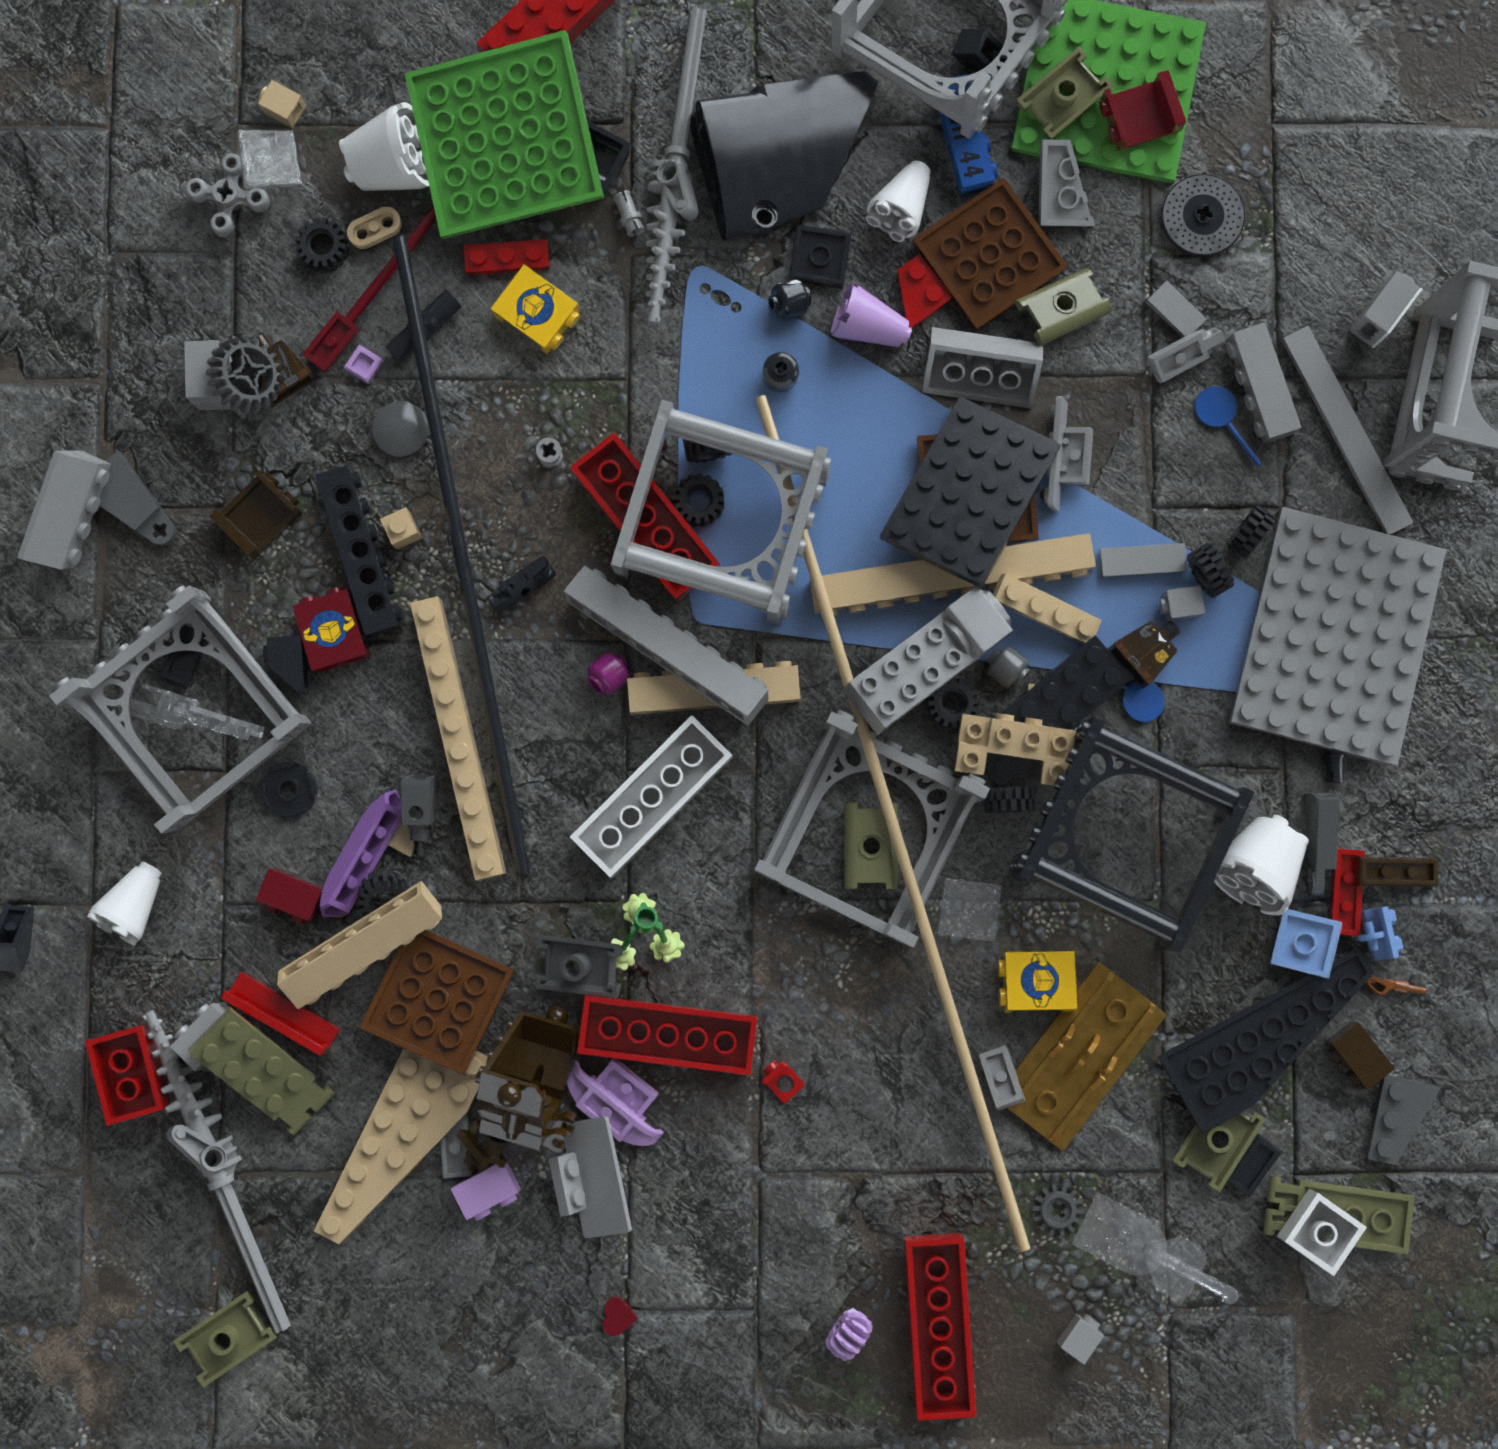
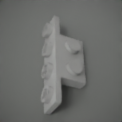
(1072, 460)

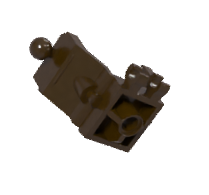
(527, 1081)

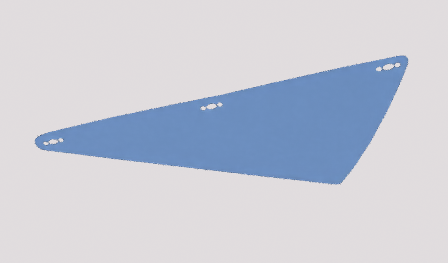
(871, 436)

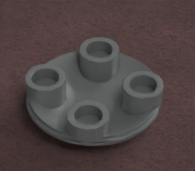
(400, 429)

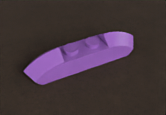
(360, 854)

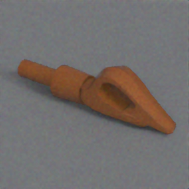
(1395, 985)

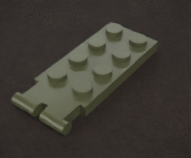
(259, 1070)
(1382, 1212)

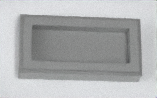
(1176, 310)

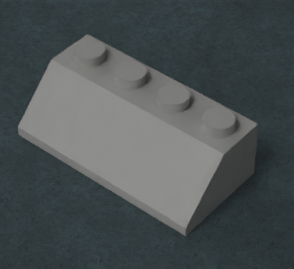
(982, 367)
(64, 509)

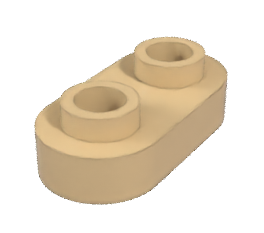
(373, 225)

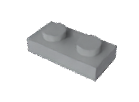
(1002, 1078)

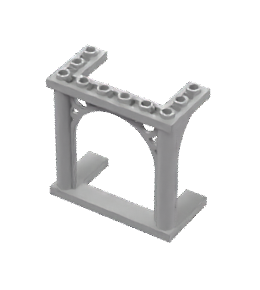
(984, 94)
(1456, 422)
(763, 595)
(87, 697)
(960, 798)

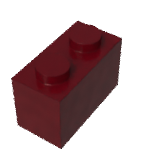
(290, 895)

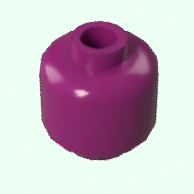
(608, 673)

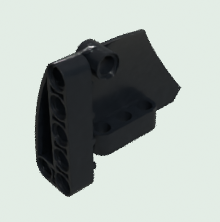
(777, 148)

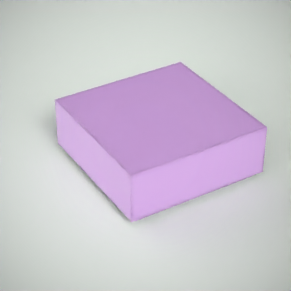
(363, 364)

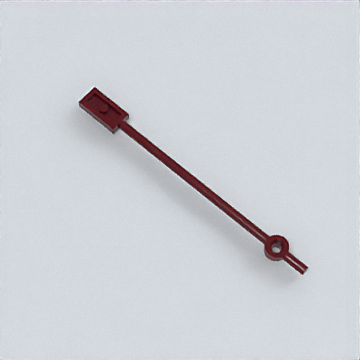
(341, 330)

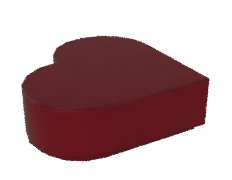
(618, 1316)

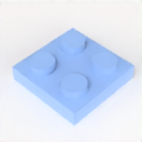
(1306, 943)

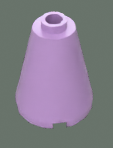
(869, 320)

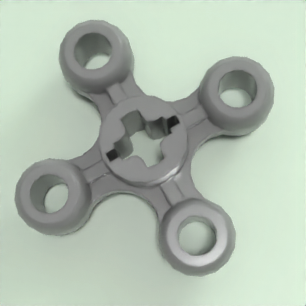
(223, 188)

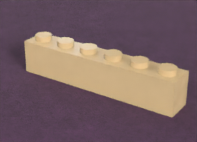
(671, 694)
(360, 945)

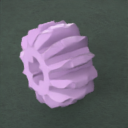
(848, 1334)

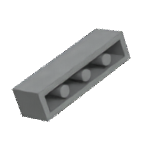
(1263, 383)

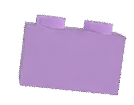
(485, 1190)

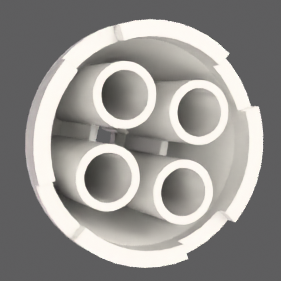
(386, 152)
(1263, 865)

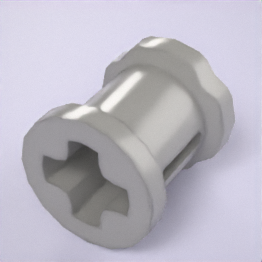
(548, 444)

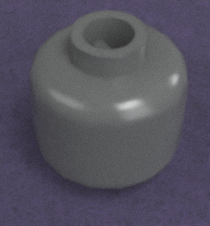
(1008, 667)

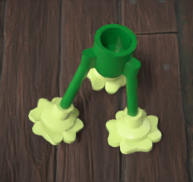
(644, 920)

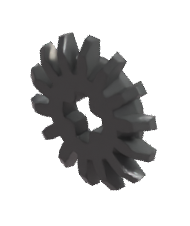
(1055, 1221)

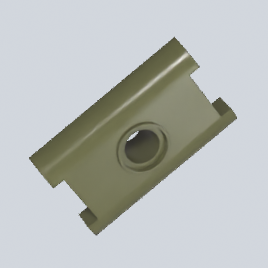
(1051, 107)
(1075, 294)
(865, 867)
(1216, 1162)
(245, 1332)

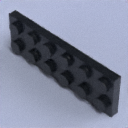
(1062, 699)

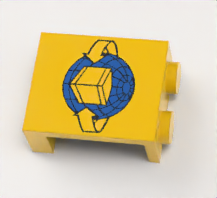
(536, 309)
(1038, 981)

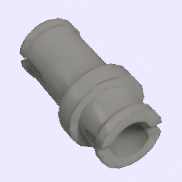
(630, 217)

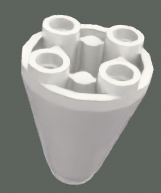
(901, 202)
(128, 904)

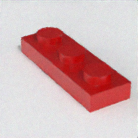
(506, 256)
(1345, 896)

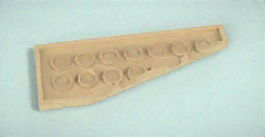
(407, 1122)

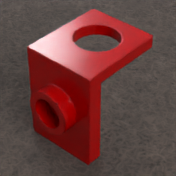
(773, 1072)

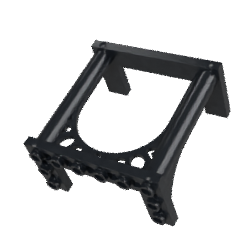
(1037, 864)

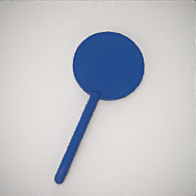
(1217, 408)
(1143, 703)

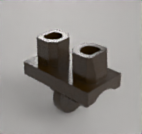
(481, 1148)

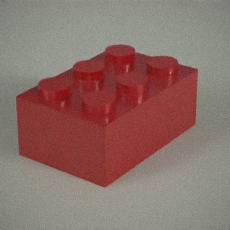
(127, 1074)

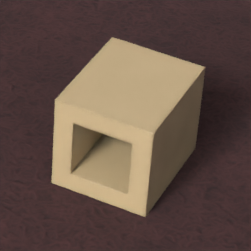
(281, 103)
(401, 528)

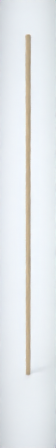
(905, 865)

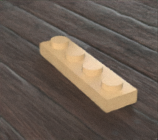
(1046, 609)

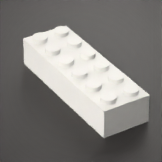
(651, 796)

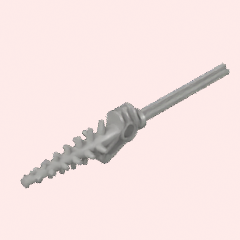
(671, 175)
(194, 1143)

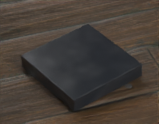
(820, 256)

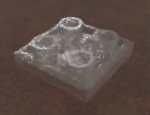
(268, 158)

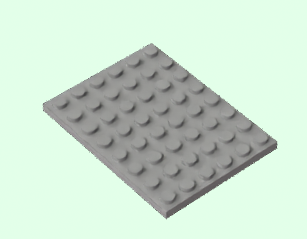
(1338, 636)

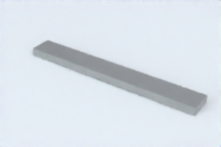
(1347, 431)

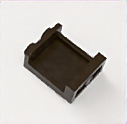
(257, 514)

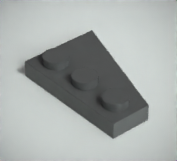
(1396, 1116)

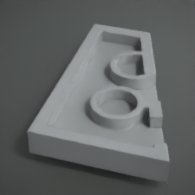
(1060, 189)

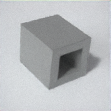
(1182, 603)
(1081, 1337)

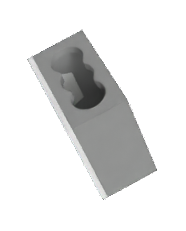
(1386, 309)

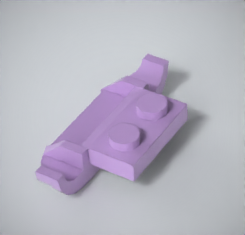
(620, 1097)

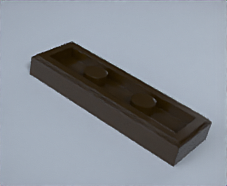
(1396, 871)

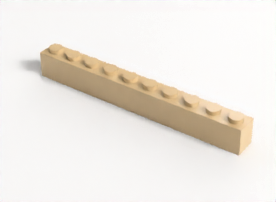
(921, 579)
(458, 738)

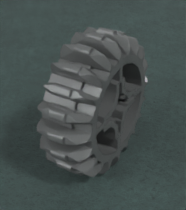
(241, 352)

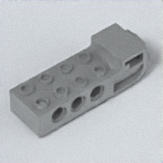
(929, 658)

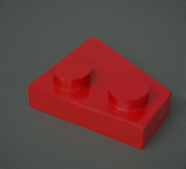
(921, 291)

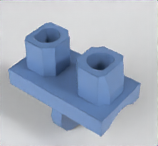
(1380, 933)

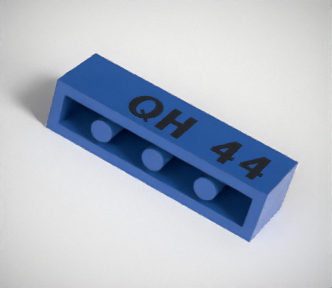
(968, 156)

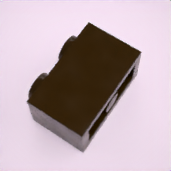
(1359, 1056)

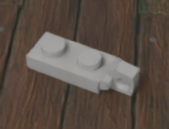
(1184, 353)

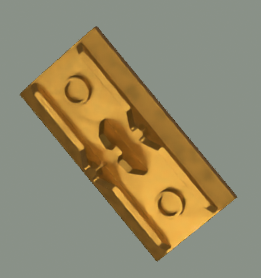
(1083, 1055)

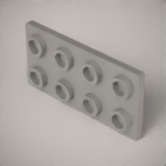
(590, 1179)

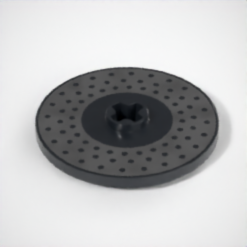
(1222, 206)

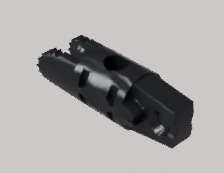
(521, 584)

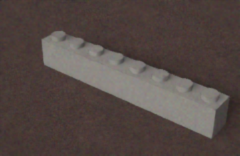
(667, 645)

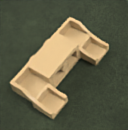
(1011, 738)

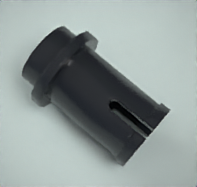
(1334, 766)

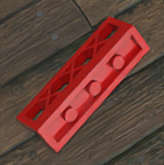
(281, 1014)

